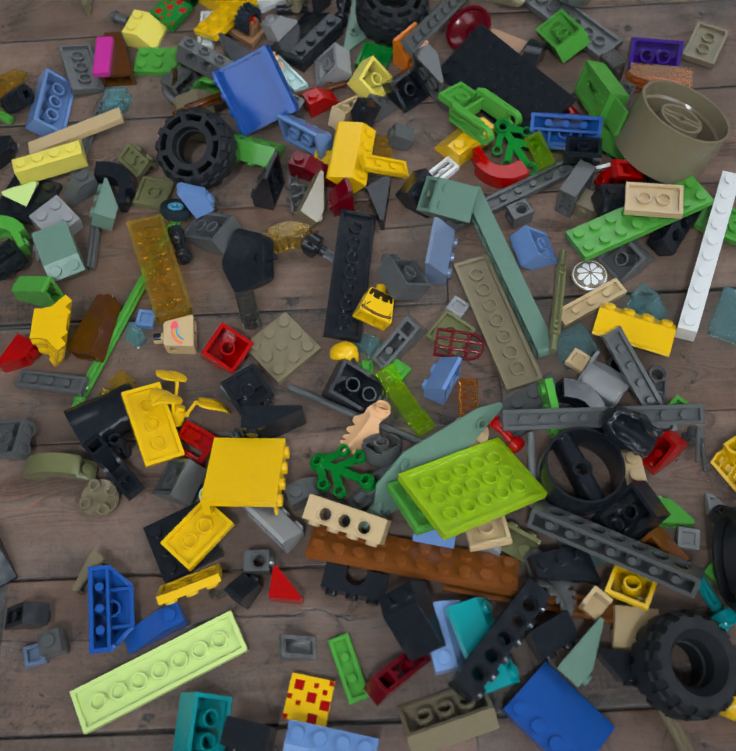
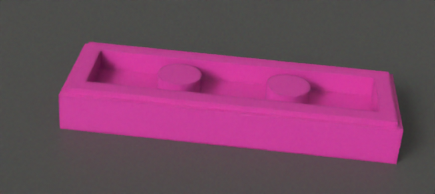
(103, 56)

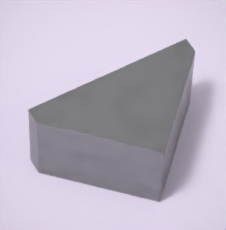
(297, 647)

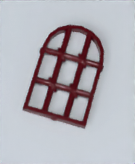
(452, 339)

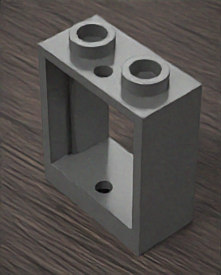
(574, 187)

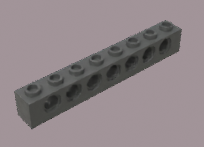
(207, 61)
(617, 548)

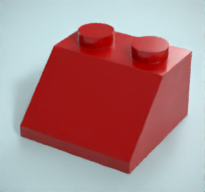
(226, 349)

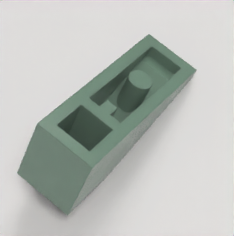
(581, 659)

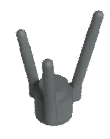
(696, 438)

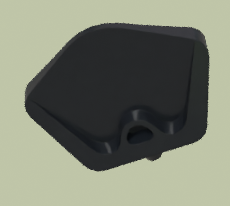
(249, 260)

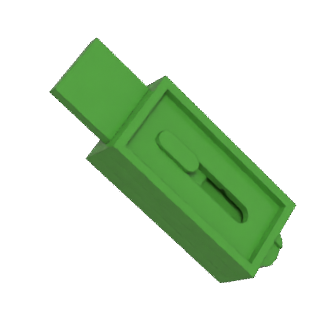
(602, 95)

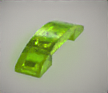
(404, 400)

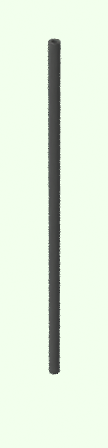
(351, 413)

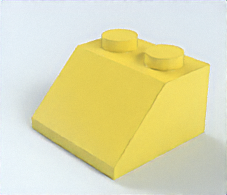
(143, 30)
(369, 78)

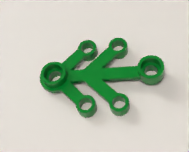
(514, 144)
(339, 469)

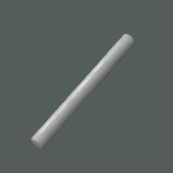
(531, 457)

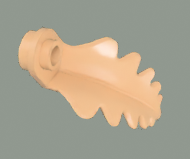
(365, 425)

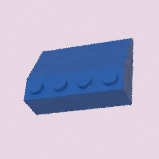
(557, 714)

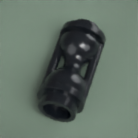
(342, 7)
(177, 238)

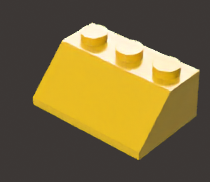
(460, 145)

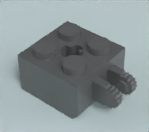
(402, 278)

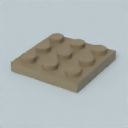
(283, 348)

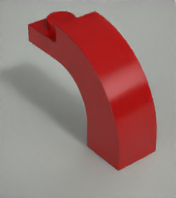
(497, 175)

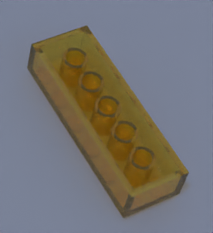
(159, 268)

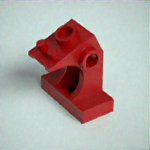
(619, 171)

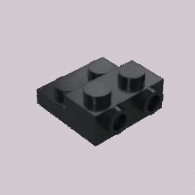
(10, 259)
(247, 388)

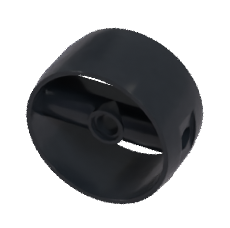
(586, 487)

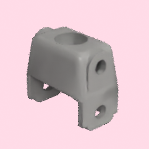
(605, 381)

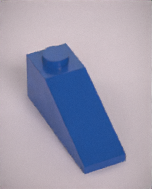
(156, 627)

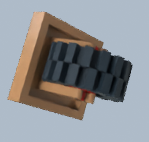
(247, 25)

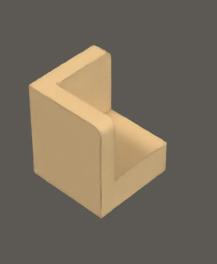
(595, 603)

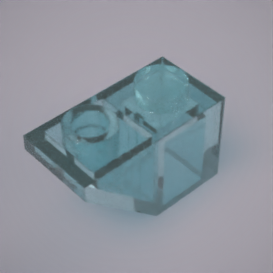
(647, 301)

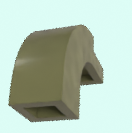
(54, 464)

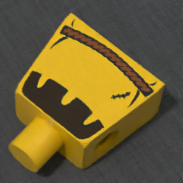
(375, 307)

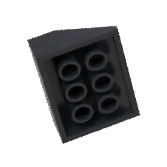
(309, 39)

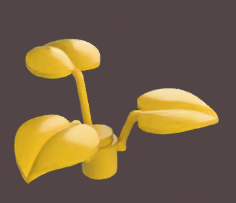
(178, 411)

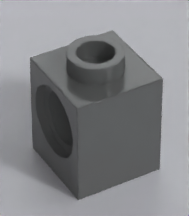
(514, 215)
(252, 556)

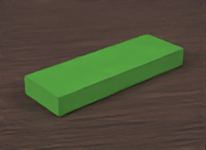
(348, 668)

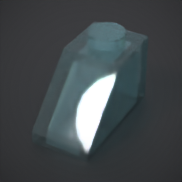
(115, 98)

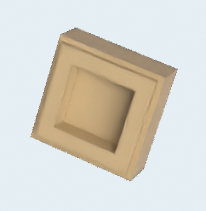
(577, 360)

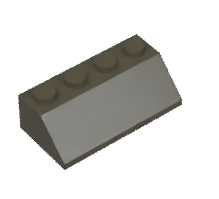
(445, 720)

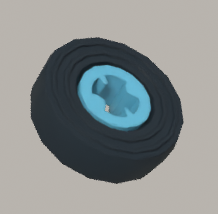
(174, 210)

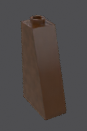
(121, 68)
(96, 330)

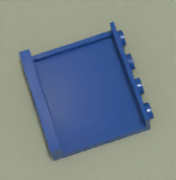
(255, 90)

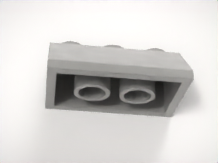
(277, 527)

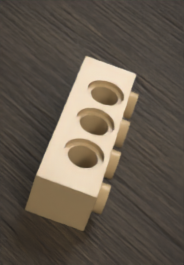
(318, 505)

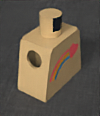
(179, 335)

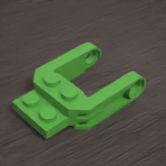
(466, 102)

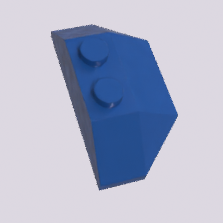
(558, 126)
(109, 608)

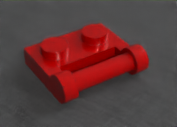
(199, 439)

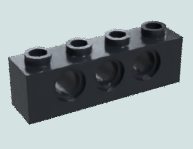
(668, 238)

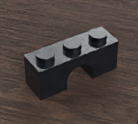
(335, 582)

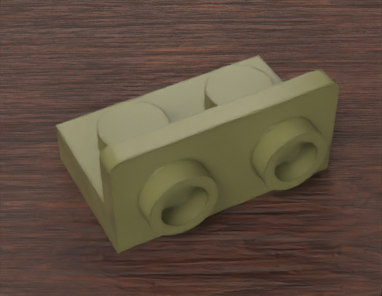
(136, 160)
(521, 542)

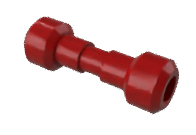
(515, 443)

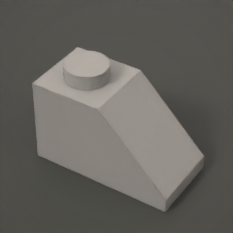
(276, 27)

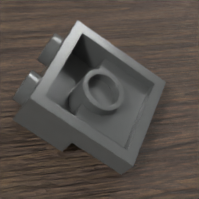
(16, 438)

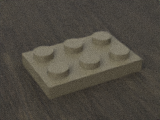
(705, 44)

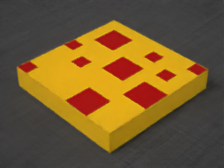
(308, 699)

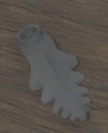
(559, 589)

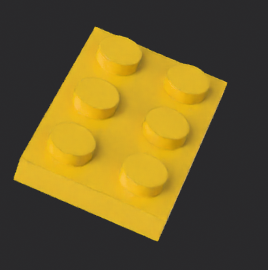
(197, 535)
(189, 584)

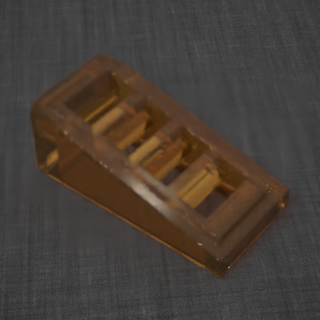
(467, 382)

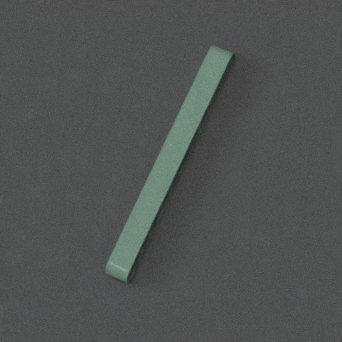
(510, 277)

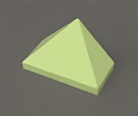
(21, 193)

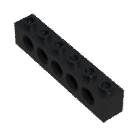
(463, 681)

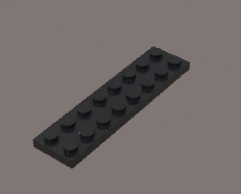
(349, 275)

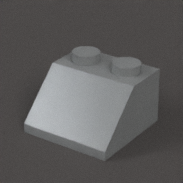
(333, 65)

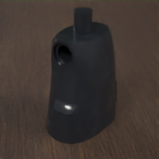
(100, 415)

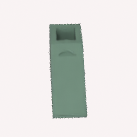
(105, 208)

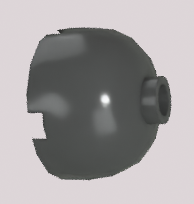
(381, 450)

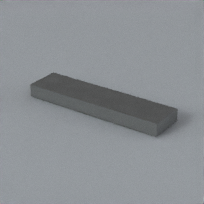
(52, 382)

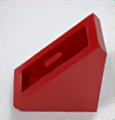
(282, 590)

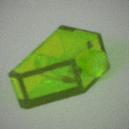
(540, 150)

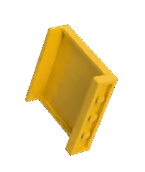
(246, 473)

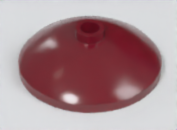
(464, 24)

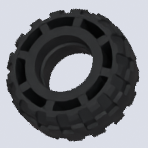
(386, 23)
(219, 153)
(711, 660)

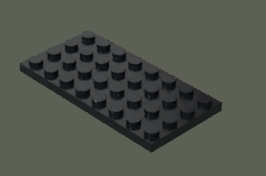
(492, 64)

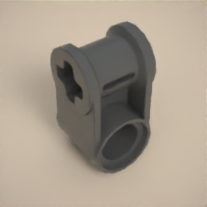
(661, 384)

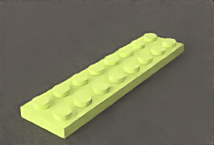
(158, 672)

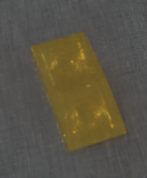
(381, 147)

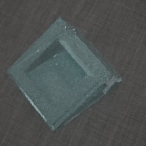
(135, 335)
(369, 345)

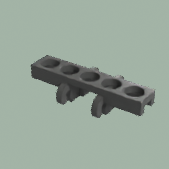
(295, 198)

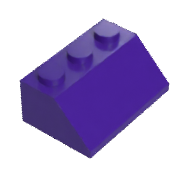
(654, 51)

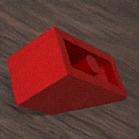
(318, 101)
(19, 354)
(666, 450)

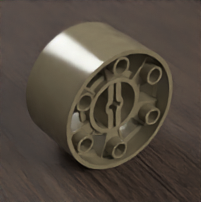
(672, 132)

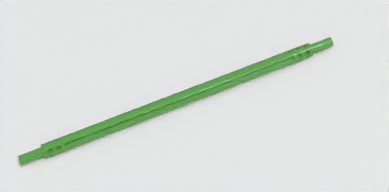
(122, 320)

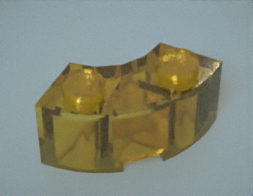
(288, 235)

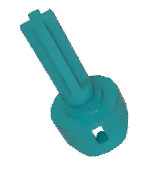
(724, 617)

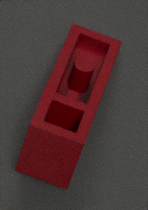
(306, 166)
(393, 677)

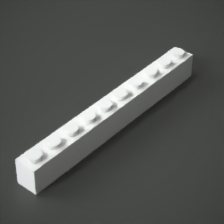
(707, 258)

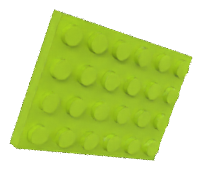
(471, 487)

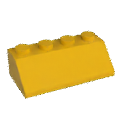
(349, 143)
(641, 330)

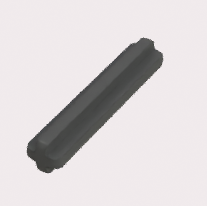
(93, 246)

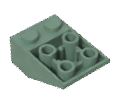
(447, 199)

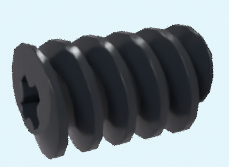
(17, 99)

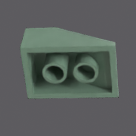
(59, 252)

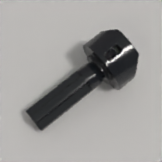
(318, 248)

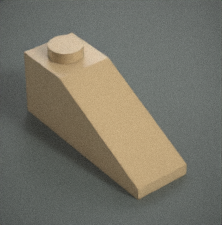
(342, 111)

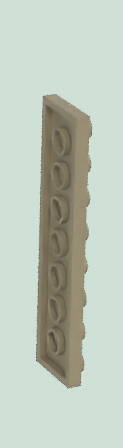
(497, 323)

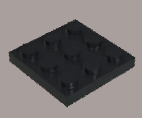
(44, 192)
(168, 565)

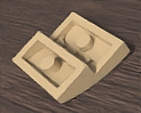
(626, 624)

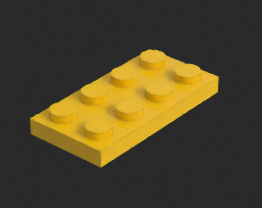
(220, 20)
(152, 426)

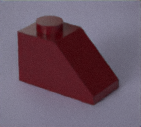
(341, 197)

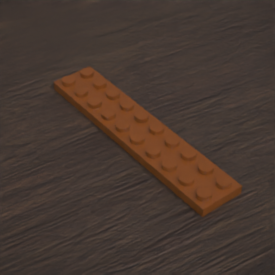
(418, 560)

